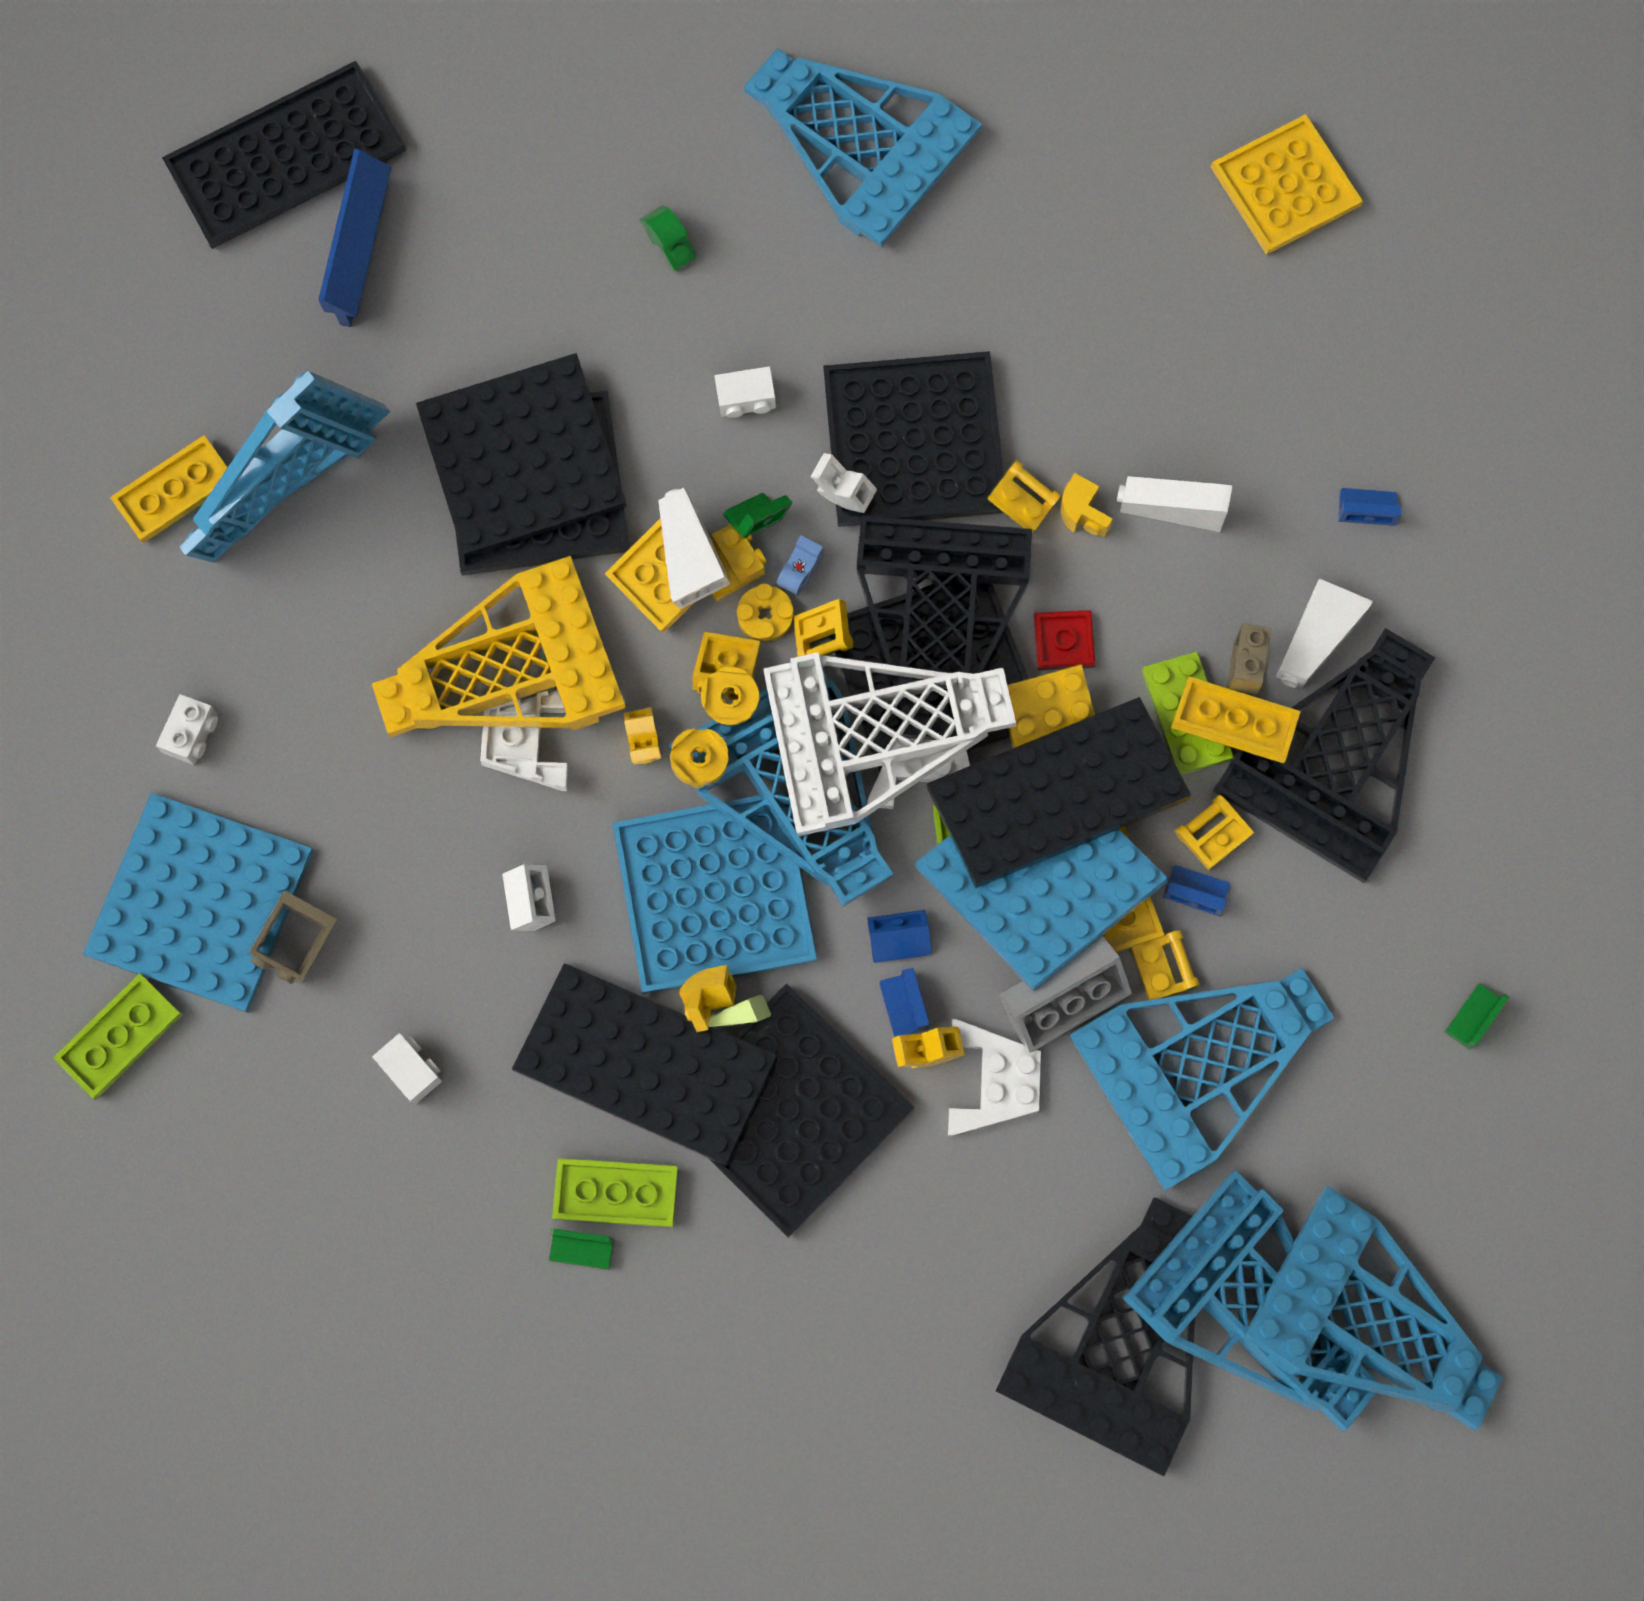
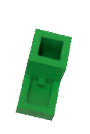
(670, 235)

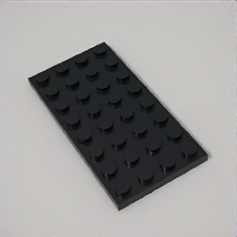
(282, 154)
(1058, 792)
(645, 1064)

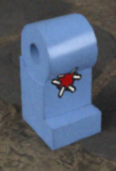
(800, 565)

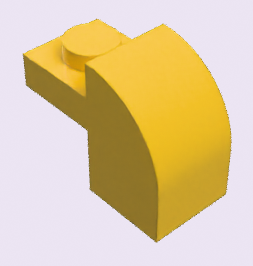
(1077, 508)
(642, 736)
(705, 992)
(928, 1048)

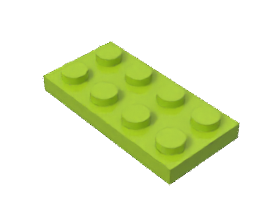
(1165, 686)
(117, 1036)
(615, 1193)

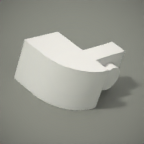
(841, 486)

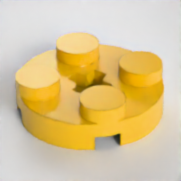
(767, 629)
(719, 683)
(699, 773)

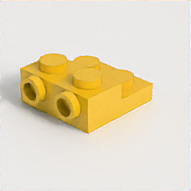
(738, 559)
(724, 651)

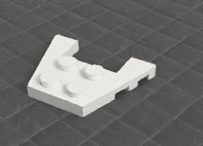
(517, 748)
(906, 768)
(1007, 1081)

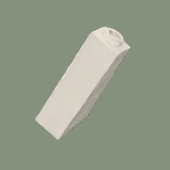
(1176, 501)
(689, 552)
(1322, 628)

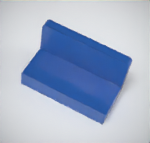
(1368, 507)
(1197, 890)
(899, 936)
(904, 1003)

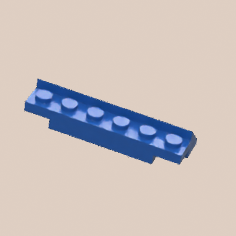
(354, 237)

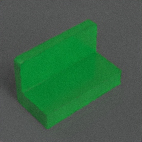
(757, 513)
(1475, 1016)
(581, 1249)

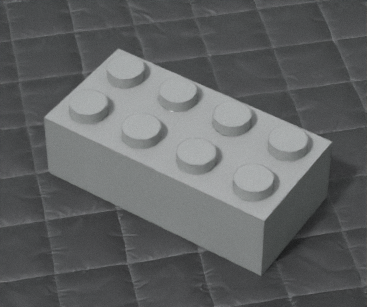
(1067, 998)

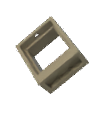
(1248, 659)
(305, 911)

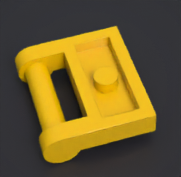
(1020, 504)
(820, 623)
(1218, 841)
(1155, 970)

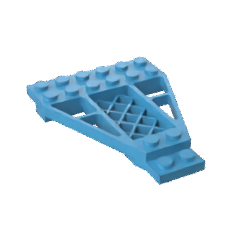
(908, 167)
(318, 427)
(847, 865)
(1144, 1095)
(1196, 1266)
(1303, 1302)

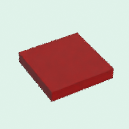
(1064, 639)

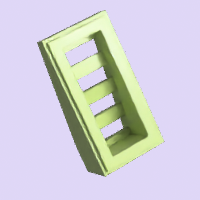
(748, 1011)

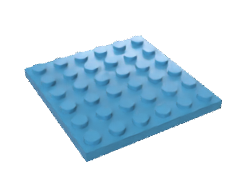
(711, 895)
(195, 901)
(1051, 908)

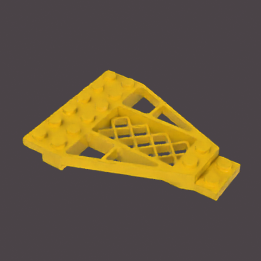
(569, 644)

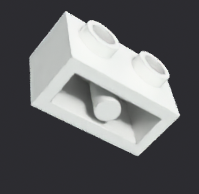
(745, 392)
(187, 729)
(528, 897)
(407, 1068)

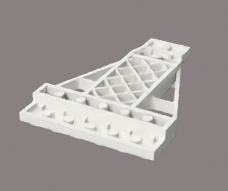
(810, 740)

